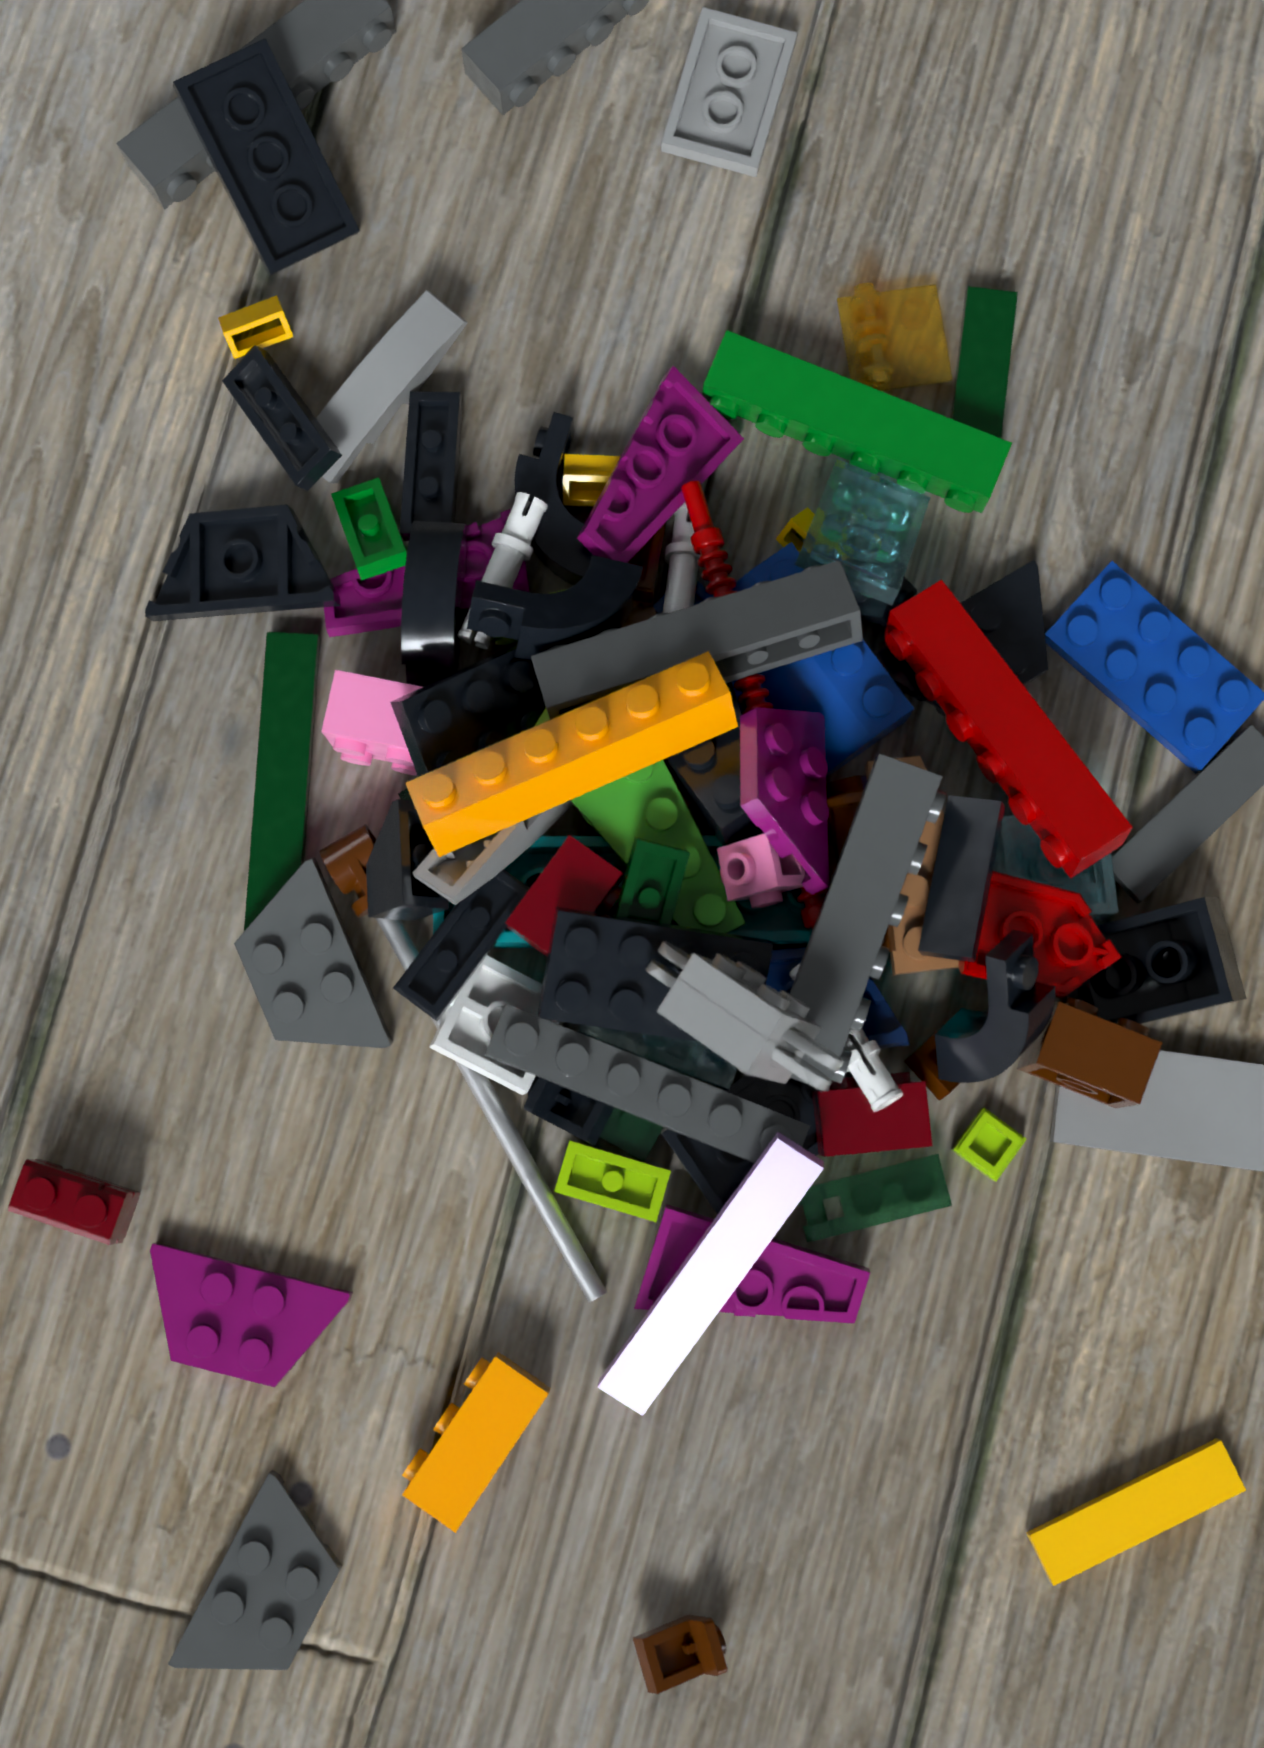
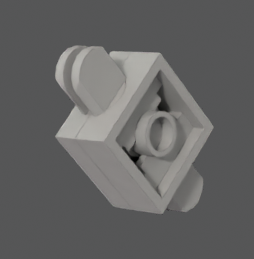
(742, 1017)

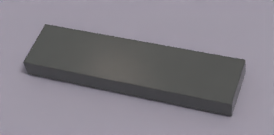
(1191, 816)

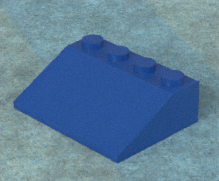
(842, 684)

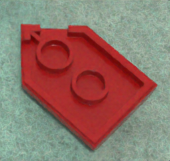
(1063, 932)

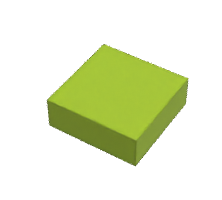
(988, 1144)

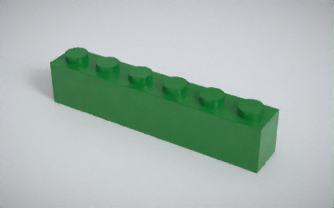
(854, 423)

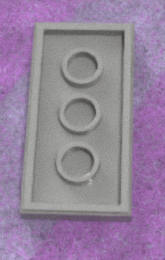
(1189, 1112)

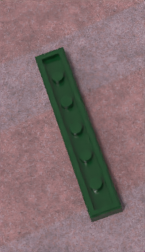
(282, 766)

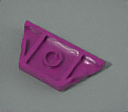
(786, 786)
(239, 1315)

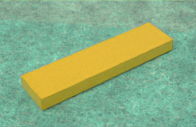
(1136, 1511)

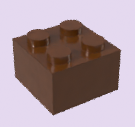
(1093, 1055)

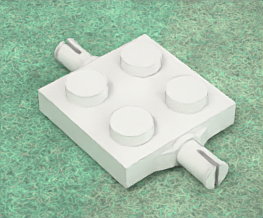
(474, 1015)

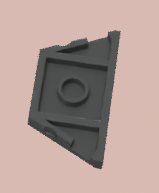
(308, 968)
(262, 1590)

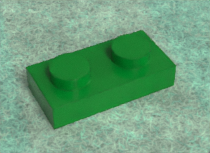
(370, 528)

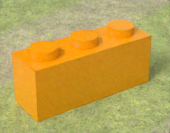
(474, 1440)

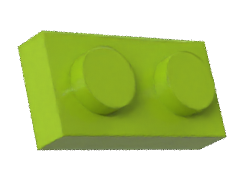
(612, 1181)

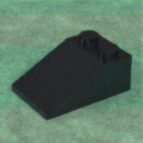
(1169, 964)

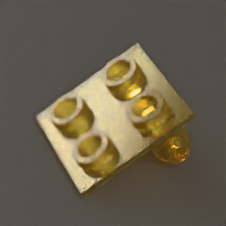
(894, 337)

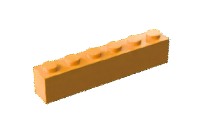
(573, 754)

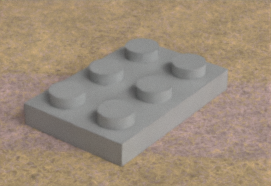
(729, 92)

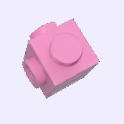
(757, 872)

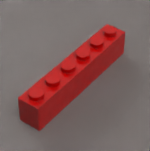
(1006, 730)

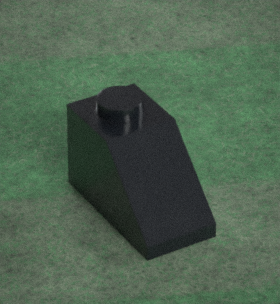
(389, 870)

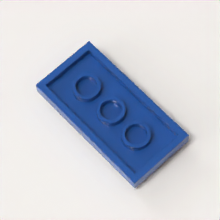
(1154, 667)

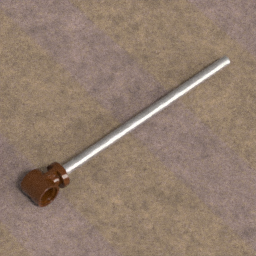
(347, 866)

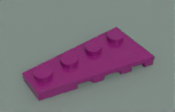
(673, 444)
(378, 600)
(780, 1283)

